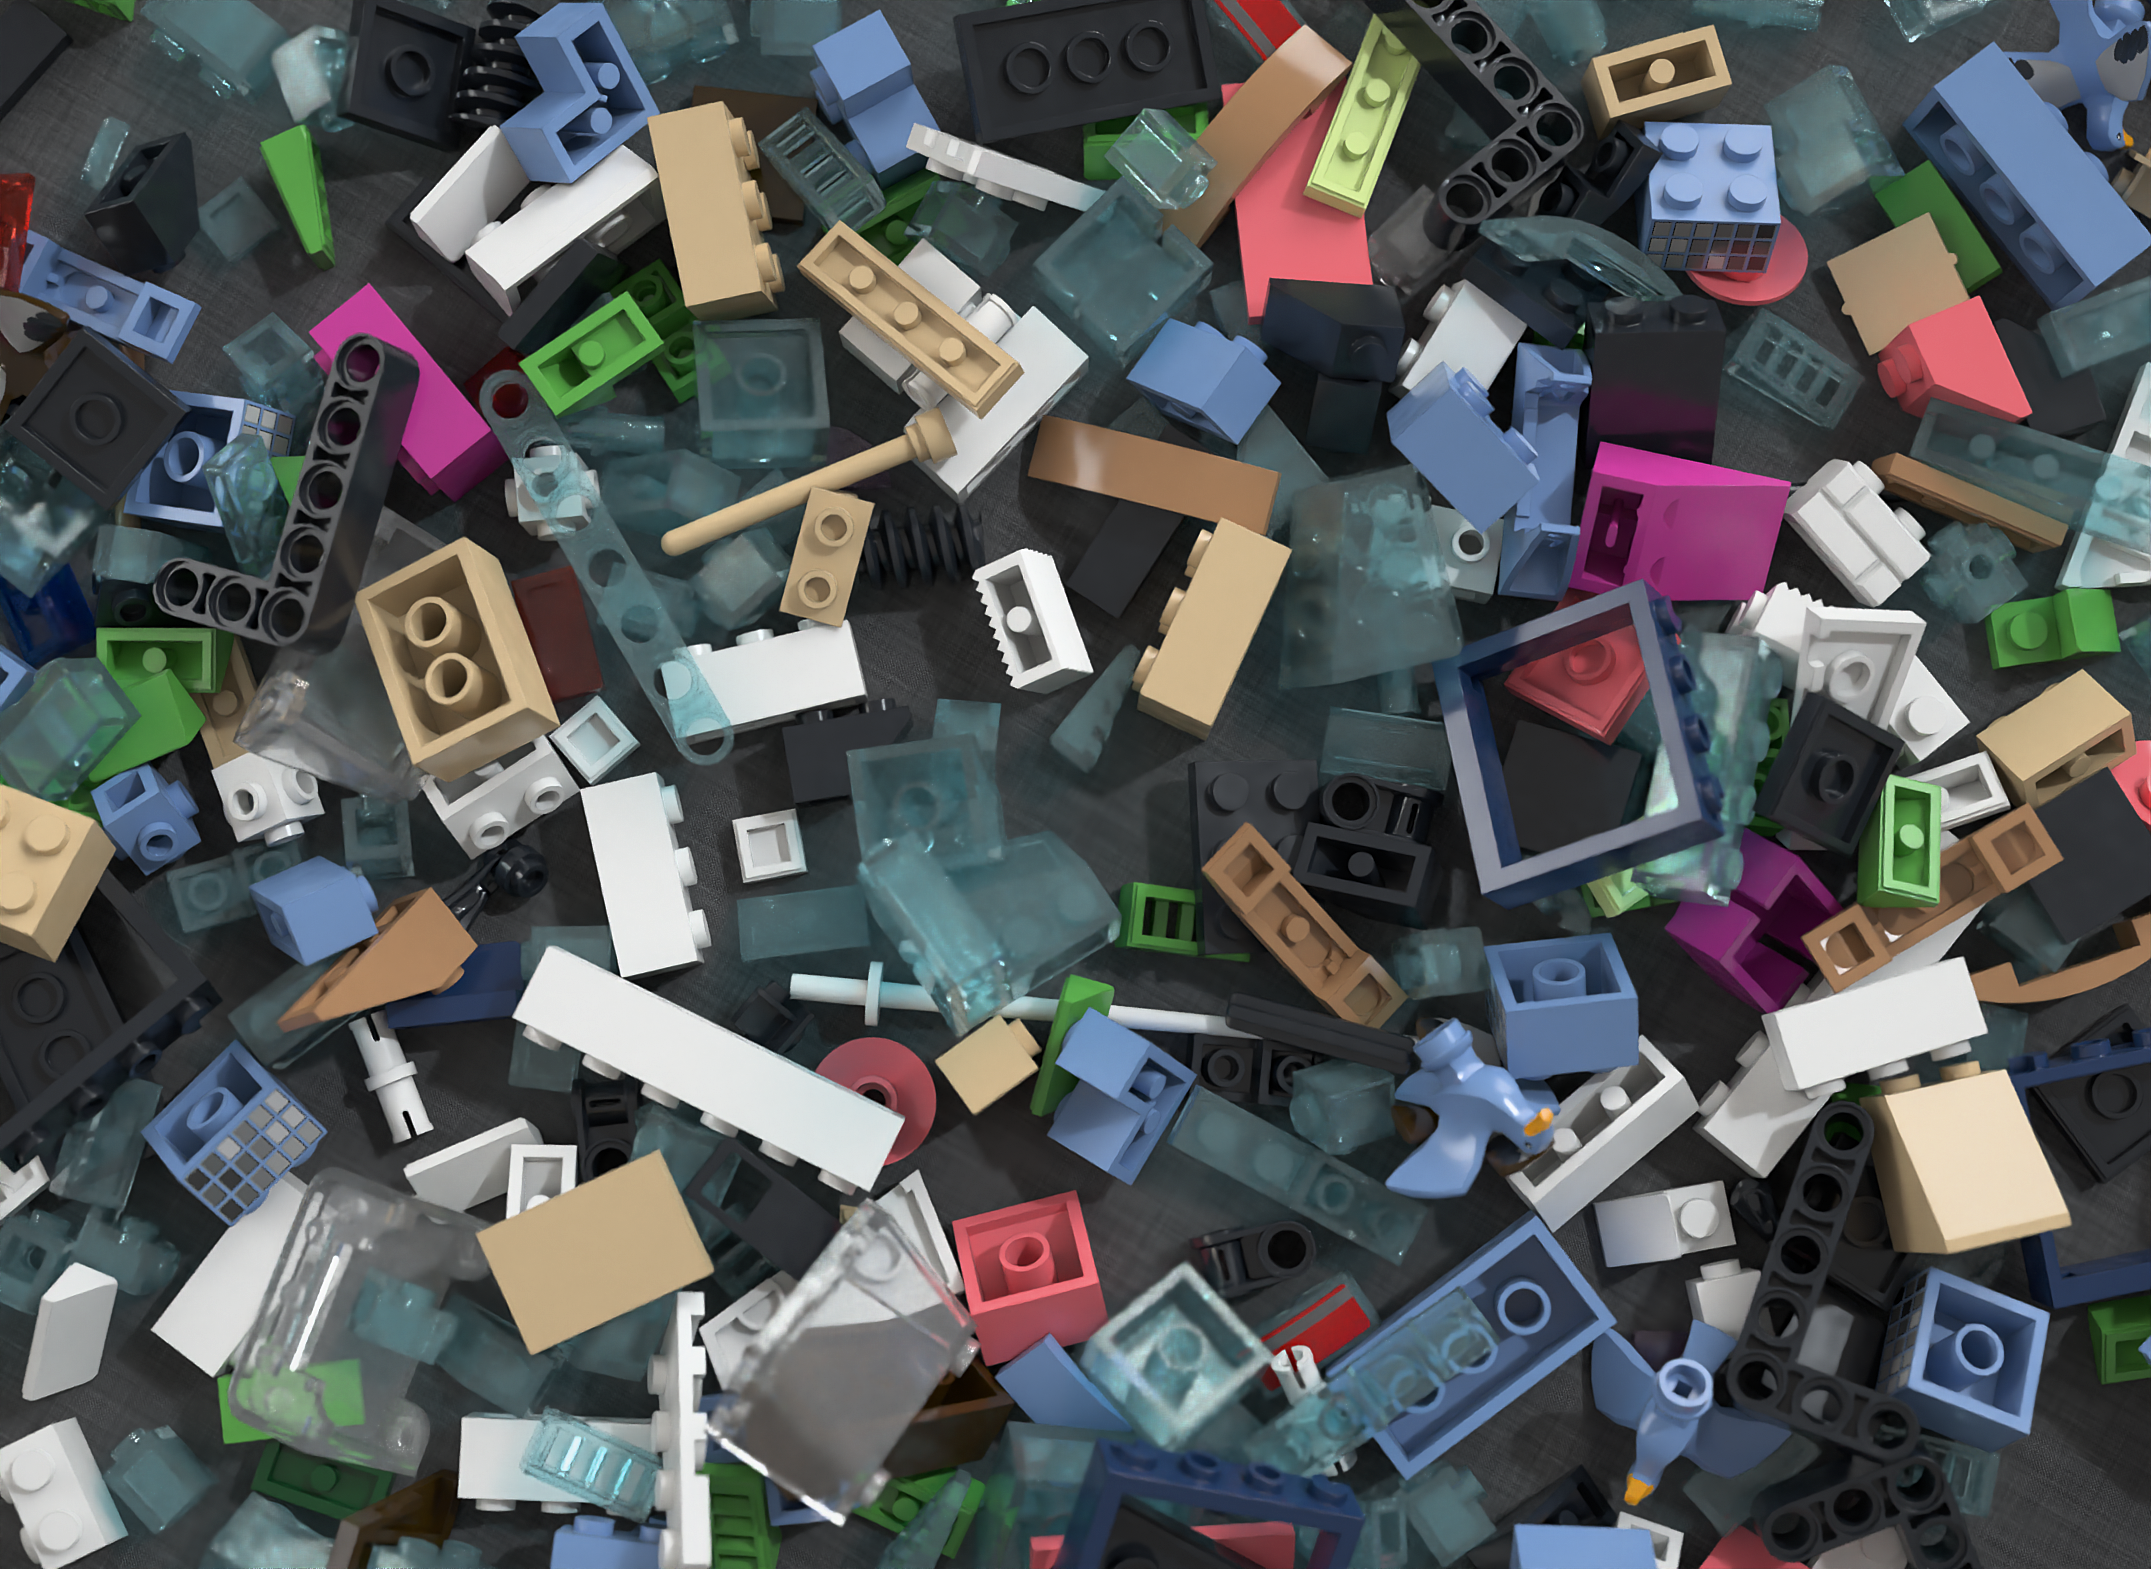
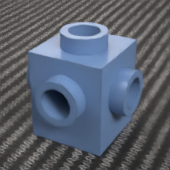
(147, 817)

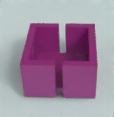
(1773, 899)

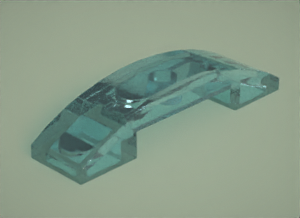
(1588, 247)

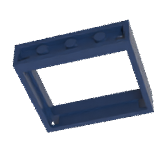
(1479, 771)
(2100, 1277)
(1211, 1484)

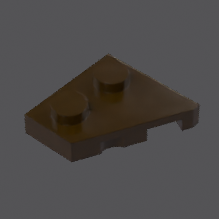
(418, 1512)

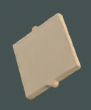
(1897, 280)

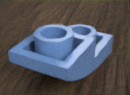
(1056, 1391)

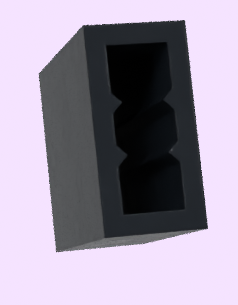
(1652, 376)

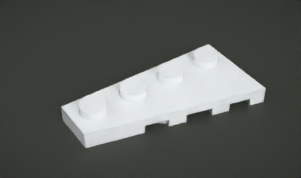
(1856, 662)
(746, 1318)
(679, 1435)

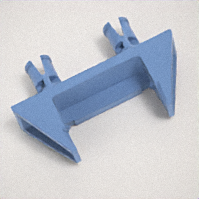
(1537, 531)

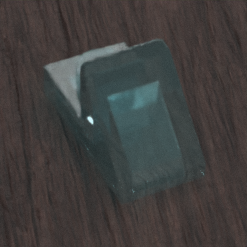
(1440, 963)

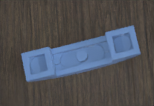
(106, 300)

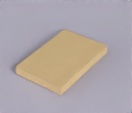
(595, 1252)

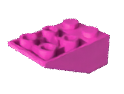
(1677, 526)

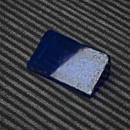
(51, 620)

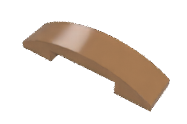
(1256, 123)
(1154, 473)
(1970, 875)
(1300, 932)
(1999, 985)

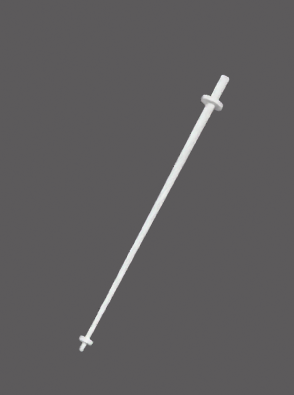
(1028, 1008)

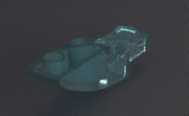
(1297, 1175)
(1374, 1387)

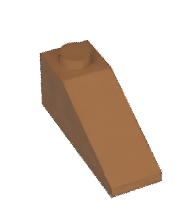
(413, 953)

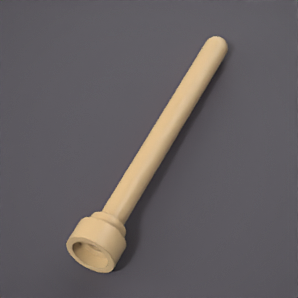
(924, 440)

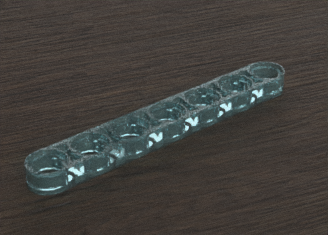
(598, 537)

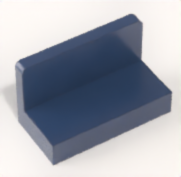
(485, 992)

